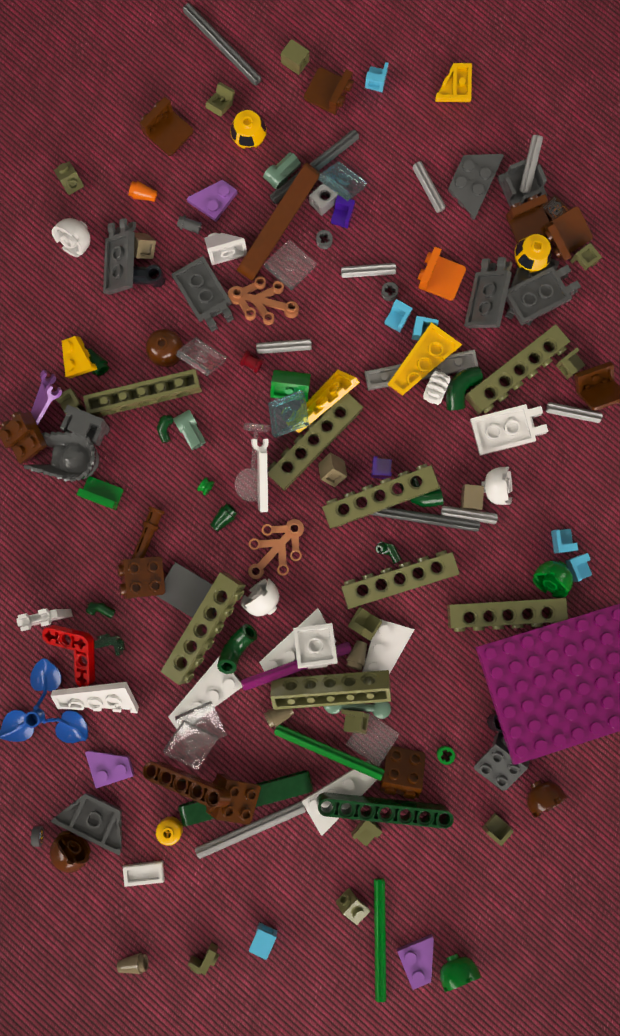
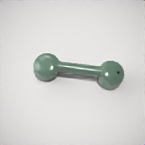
(379, 709)

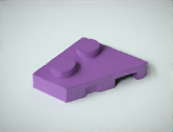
(213, 199)
(108, 767)
(417, 961)

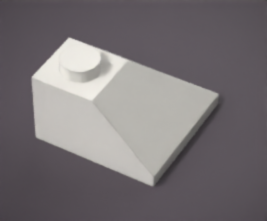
(225, 247)

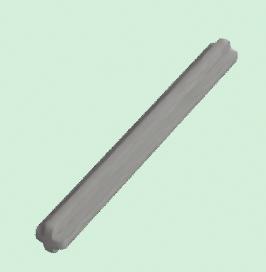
(250, 830)

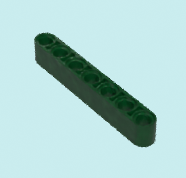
(271, 791)
(392, 816)

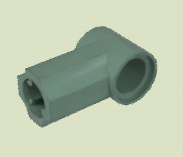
(279, 174)
(188, 427)

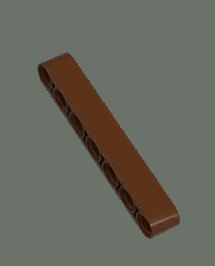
(278, 221)

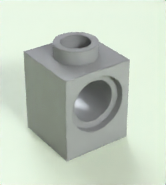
(320, 204)

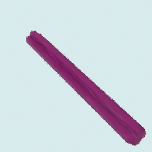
(285, 670)

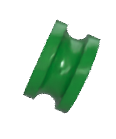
(205, 486)
(440, 753)

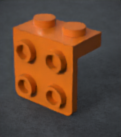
(441, 275)

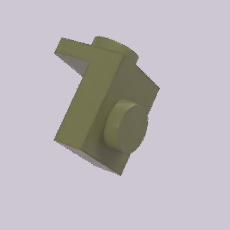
(221, 100)
(68, 177)
(352, 907)
(201, 966)

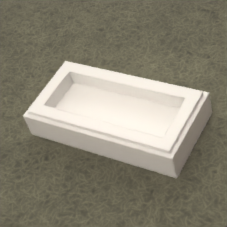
(143, 873)

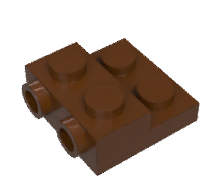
(22, 436)

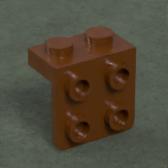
(329, 90)
(165, 127)
(528, 217)
(567, 232)
(597, 386)
(141, 577)
(403, 772)
(242, 803)

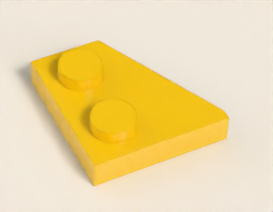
(457, 85)
(76, 357)

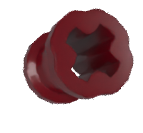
(251, 361)

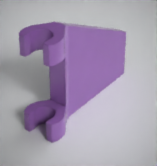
(44, 396)

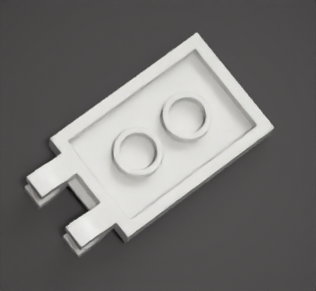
(506, 429)
(262, 476)
(43, 617)

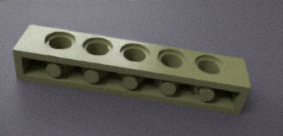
(553, 337)
(143, 393)
(285, 479)
(333, 507)
(446, 562)
(556, 607)
(174, 665)
(331, 690)

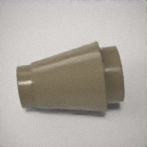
(357, 656)
(278, 716)
(134, 964)

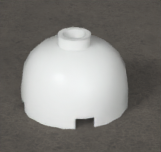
(72, 235)
(498, 486)
(262, 599)

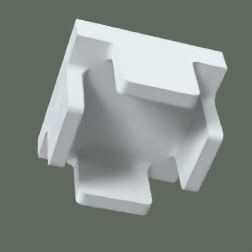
(315, 646)

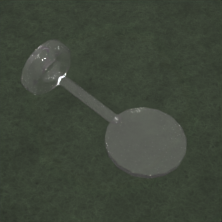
(247, 479)

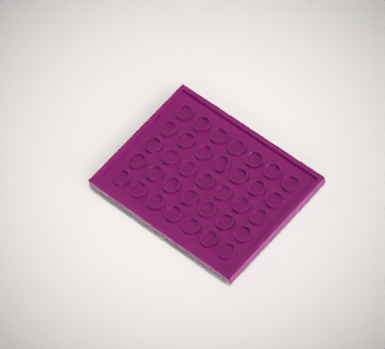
(556, 683)

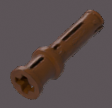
(150, 527)

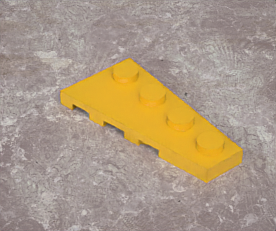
(425, 356)
(331, 391)

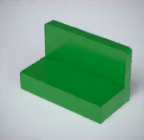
(287, 382)
(101, 493)

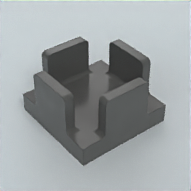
(511, 182)
(84, 424)

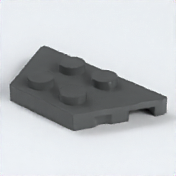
(473, 180)
(93, 821)

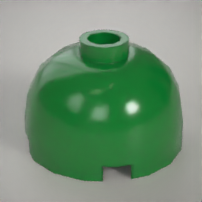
(554, 577)
(458, 972)

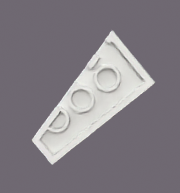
(386, 646)

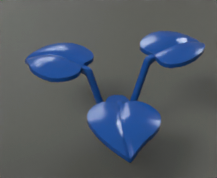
(20, 726)

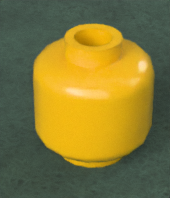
(175, 828)

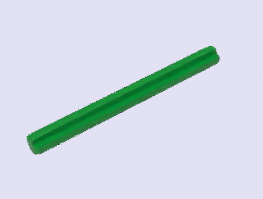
(329, 752)
(380, 940)

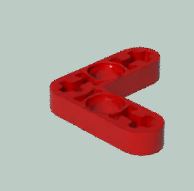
(79, 648)

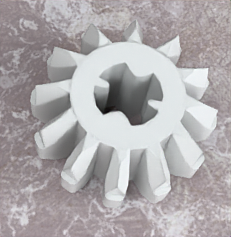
(436, 387)

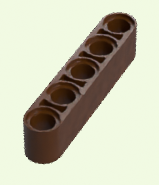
(187, 784)

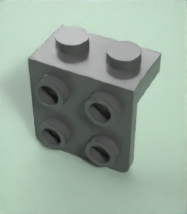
(497, 765)

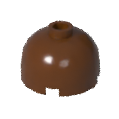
(163, 347)
(544, 797)
(69, 852)

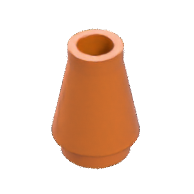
(142, 192)

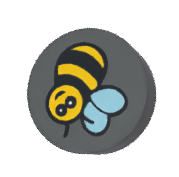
(37, 836)

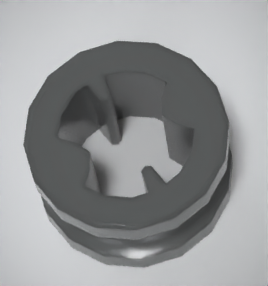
(322, 233)
(394, 287)

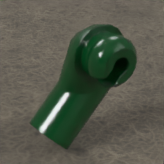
(162, 428)
(388, 549)
(100, 607)

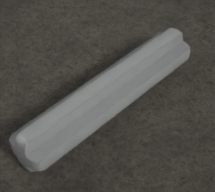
(531, 163)
(429, 187)
(368, 270)
(283, 346)
(574, 412)
(468, 514)

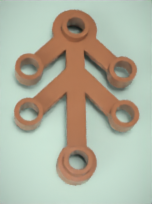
(261, 300)
(278, 546)

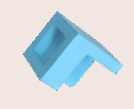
(376, 78)
(398, 315)
(421, 325)
(563, 541)
(579, 567)
(263, 941)

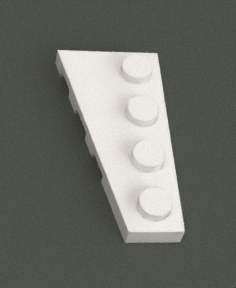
(285, 650)
(212, 687)
(109, 696)
(350, 783)

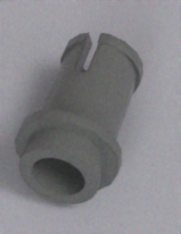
(189, 224)

